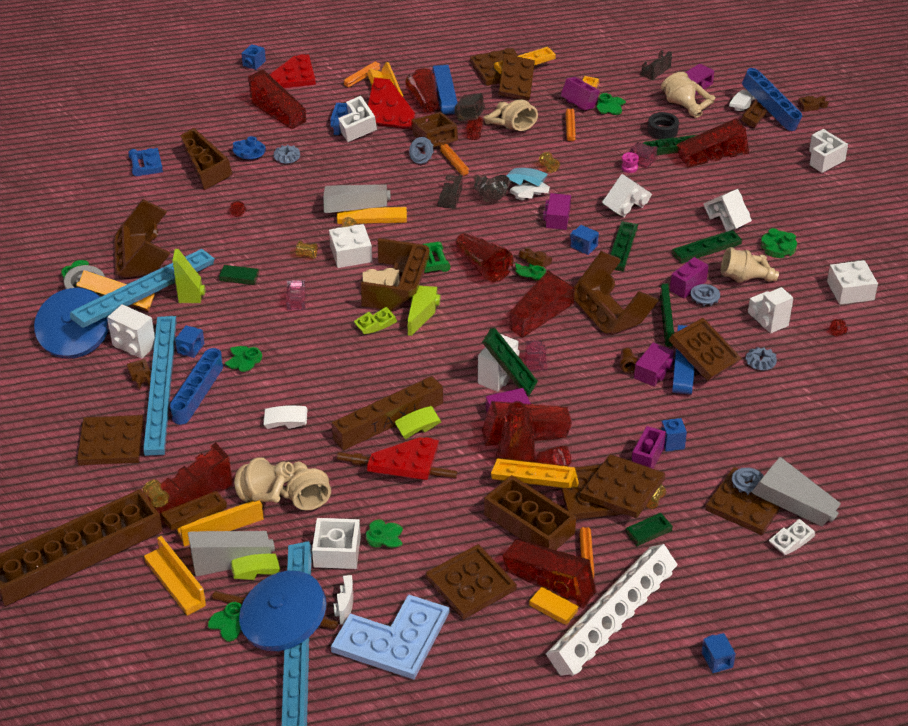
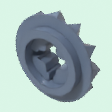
(414, 151)
(292, 156)
(702, 290)
(753, 358)
(744, 475)

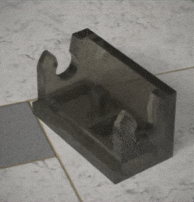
(658, 66)
(451, 192)

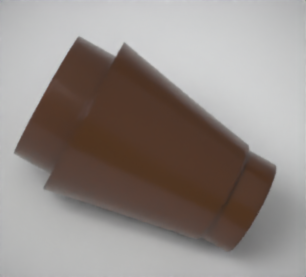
(628, 360)

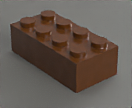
(529, 514)

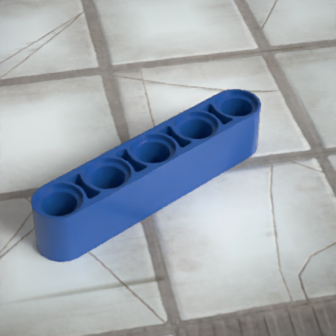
(445, 89)
(771, 99)
(683, 372)
(196, 386)

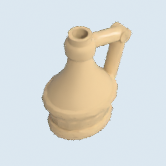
(682, 91)
(515, 116)
(744, 266)
(261, 480)
(307, 487)

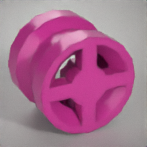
(630, 162)

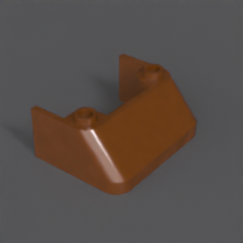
(132, 244)
(411, 263)
(594, 297)

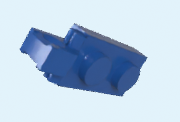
(339, 111)

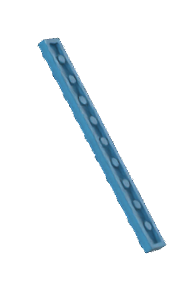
(135, 290)
(160, 386)
(296, 658)

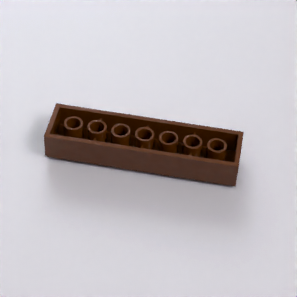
(76, 545)

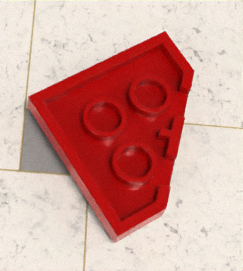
(295, 72)
(389, 105)
(406, 459)

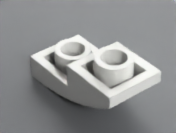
(742, 100)
(527, 190)
(285, 415)
(792, 538)
(344, 599)

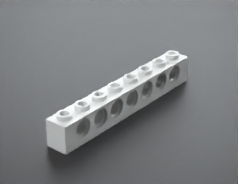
(611, 610)

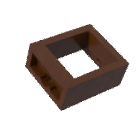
(437, 129)

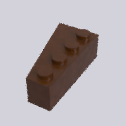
(205, 158)

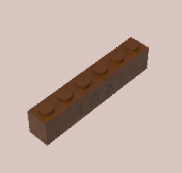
(383, 413)

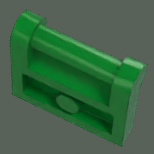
(442, 264)

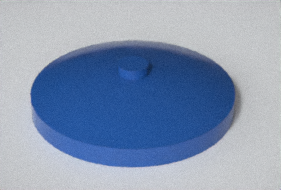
(61, 334)
(282, 610)

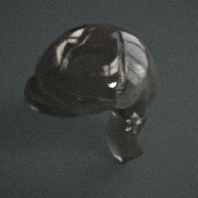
(491, 188)

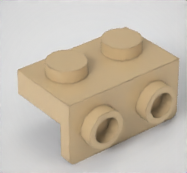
(387, 277)

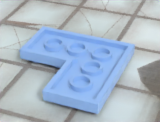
(393, 648)

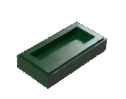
(239, 274)
(649, 529)

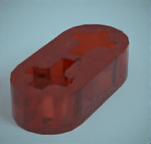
(474, 129)

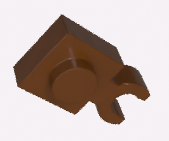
(811, 103)
(535, 258)
(139, 372)

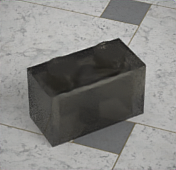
(469, 107)

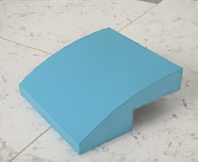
(520, 175)

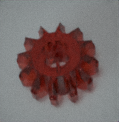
(555, 456)

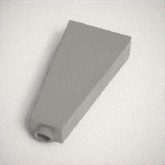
(354, 197)
(796, 493)
(215, 549)

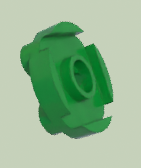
(774, 237)

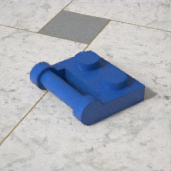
(151, 161)

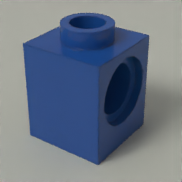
(253, 57)
(584, 239)
(189, 341)
(675, 434)
(718, 653)

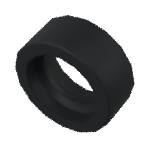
(663, 118)

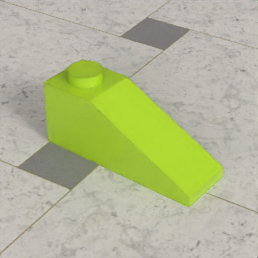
(187, 280)
(422, 307)

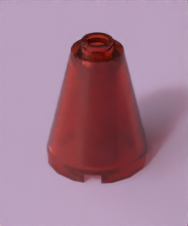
(423, 88)

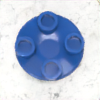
(249, 148)

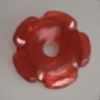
(237, 208)
(834, 327)

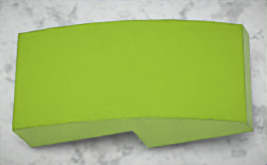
(371, 323)
(414, 422)
(251, 565)

